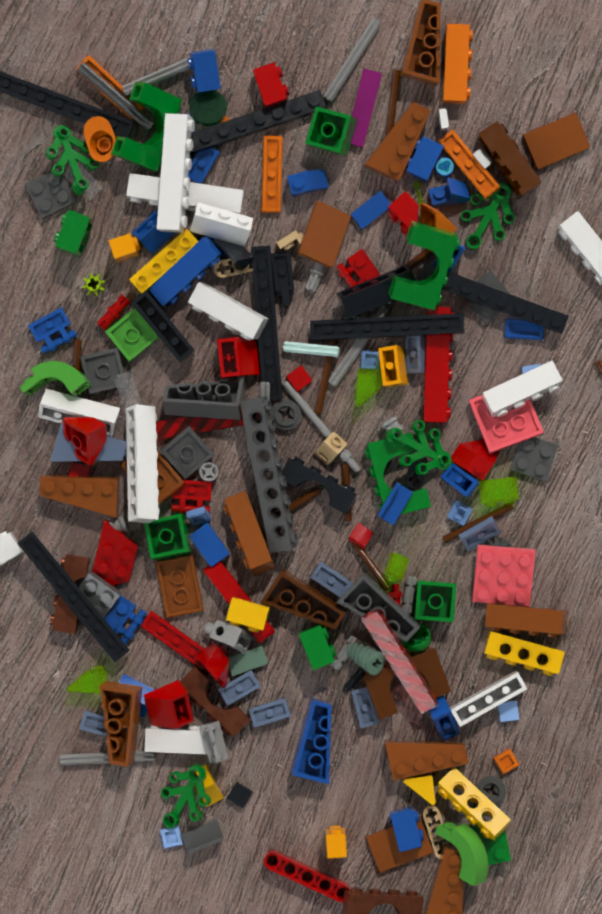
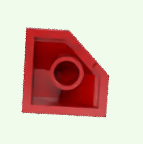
(86, 435)
(474, 458)
(216, 662)

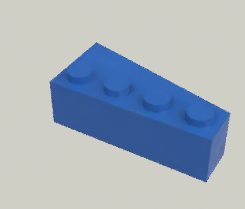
(186, 271)
(314, 743)

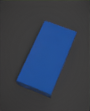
(370, 210)
(522, 330)

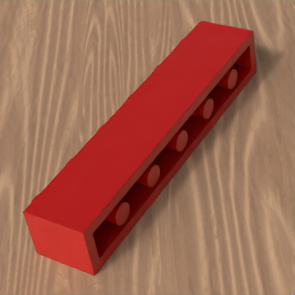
(437, 374)

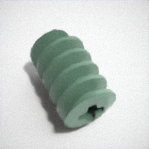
(366, 656)

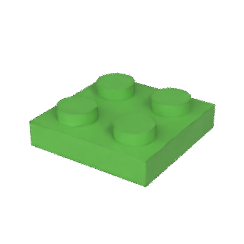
(132, 334)

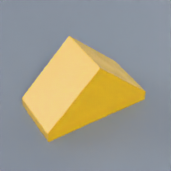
(422, 785)
(211, 787)

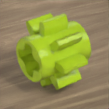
(98, 287)

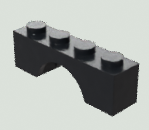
(339, 496)

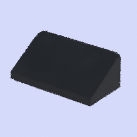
(236, 253)

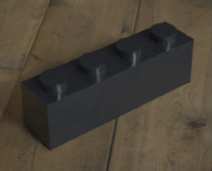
(371, 293)
(163, 326)

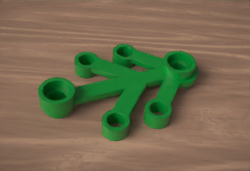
(71, 156)
(489, 213)
(422, 448)
(187, 794)

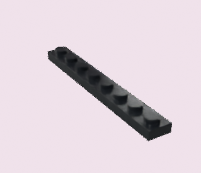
(61, 104)
(256, 121)
(500, 300)
(266, 306)
(387, 327)
(73, 596)

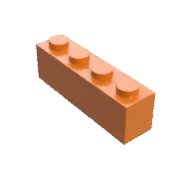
(456, 63)

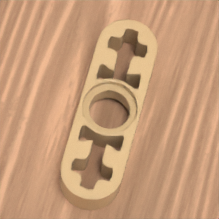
(228, 272)
(427, 819)

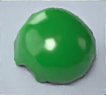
(419, 641)

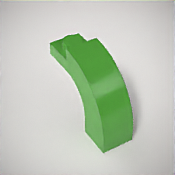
(55, 371)
(471, 849)

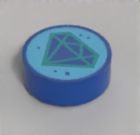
(444, 166)

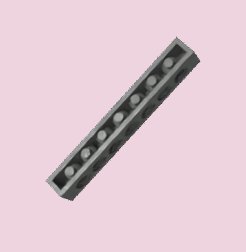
(264, 484)

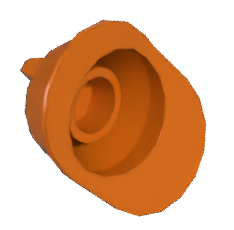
(99, 138)

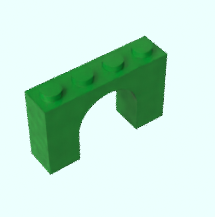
(149, 153)
(427, 292)
(380, 454)

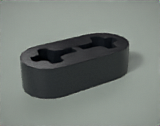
(410, 473)

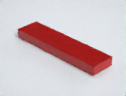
(173, 638)

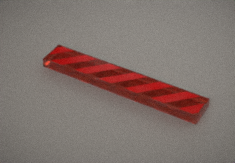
(171, 427)
(399, 661)

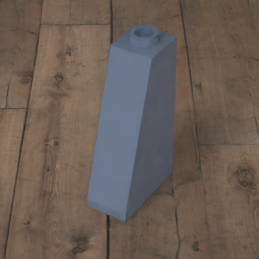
(64, 450)

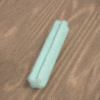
(313, 349)

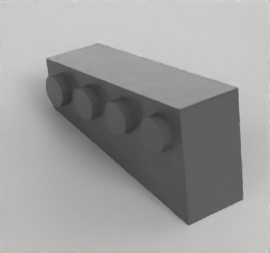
(206, 399)
(367, 596)

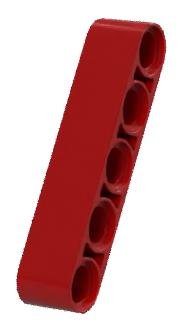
(230, 588)
(300, 868)

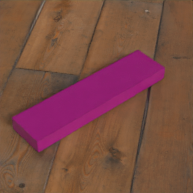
(364, 105)

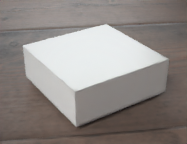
(443, 119)
(483, 158)

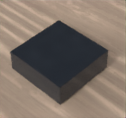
(239, 794)

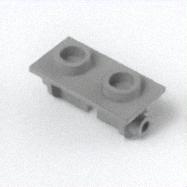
(214, 742)

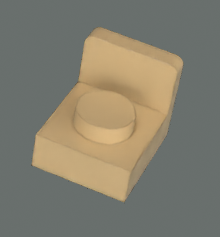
(288, 241)
(330, 448)

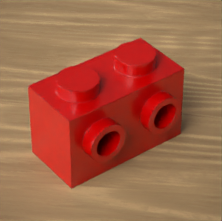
(270, 84)

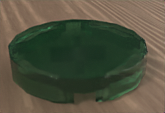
(208, 108)

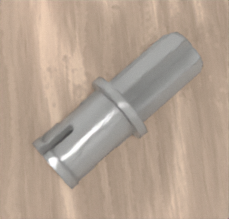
(315, 276)

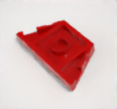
(114, 555)

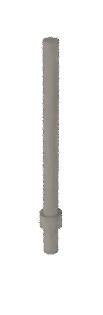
(345, 455)

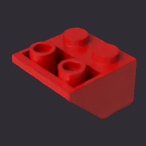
(403, 211)
(238, 357)
(169, 706)

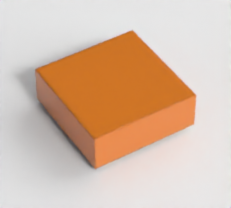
(506, 761)

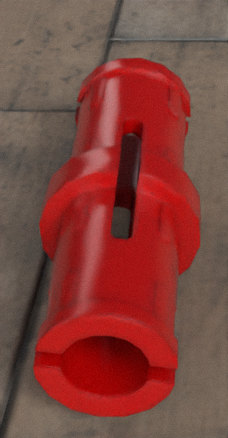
(113, 312)

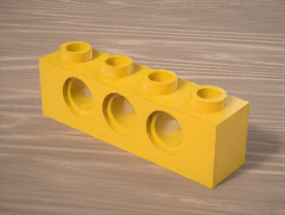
(163, 261)
(551, 666)
(455, 780)

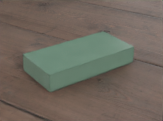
(244, 662)

